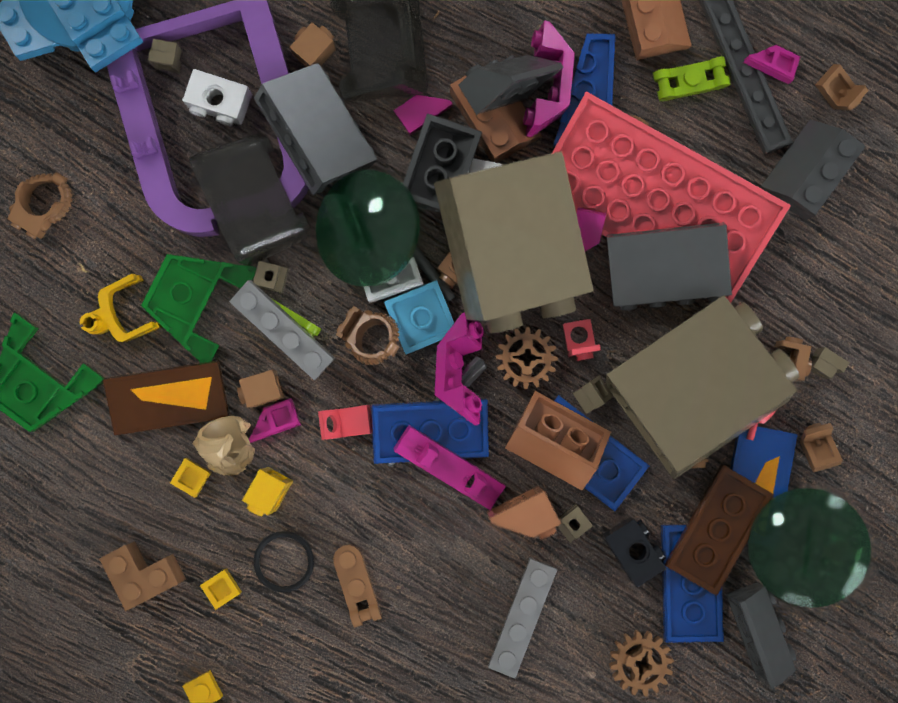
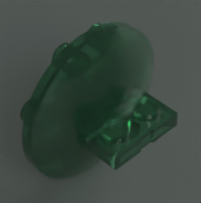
(367, 228)
(809, 547)

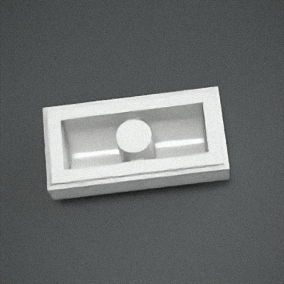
(406, 280)

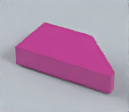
(775, 62)
(414, 111)
(591, 226)
(275, 420)

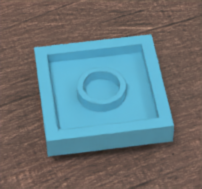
(420, 316)

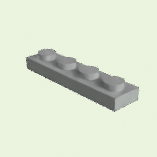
(282, 329)
(522, 618)

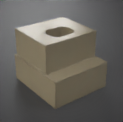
(165, 56)
(279, 277)
(827, 363)
(593, 394)
(573, 513)

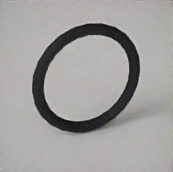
(305, 578)

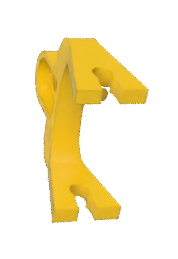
(106, 317)

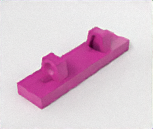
(448, 467)

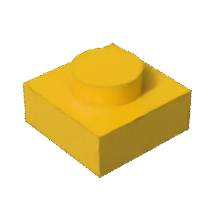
(190, 477)
(221, 589)
(203, 689)

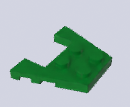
(182, 293)
(27, 390)

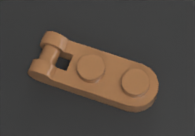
(356, 584)

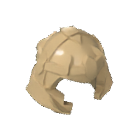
(225, 445)

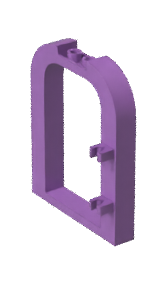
(141, 121)

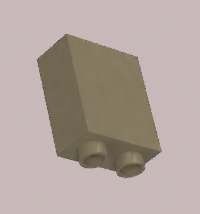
(514, 241)
(702, 385)

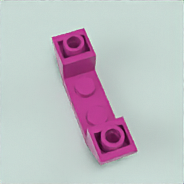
(550, 46)
(461, 339)

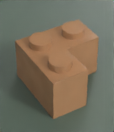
(135, 580)

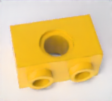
(267, 491)

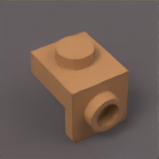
(840, 89)
(799, 355)
(820, 447)

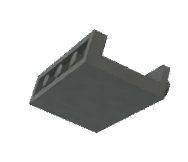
(314, 127)
(669, 265)

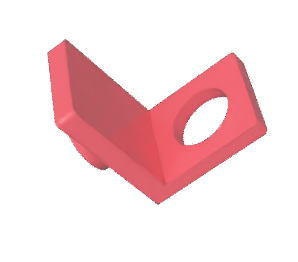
(583, 350)
(346, 422)

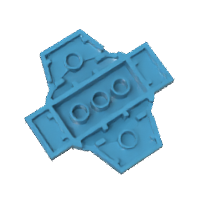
(93, 27)

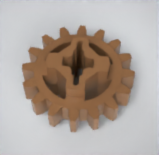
(526, 345)
(645, 651)

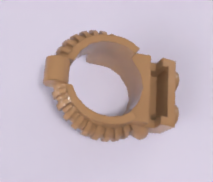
(21, 213)
(357, 324)

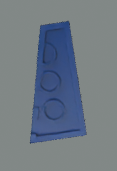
(592, 74)

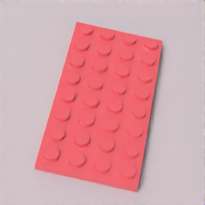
(660, 184)

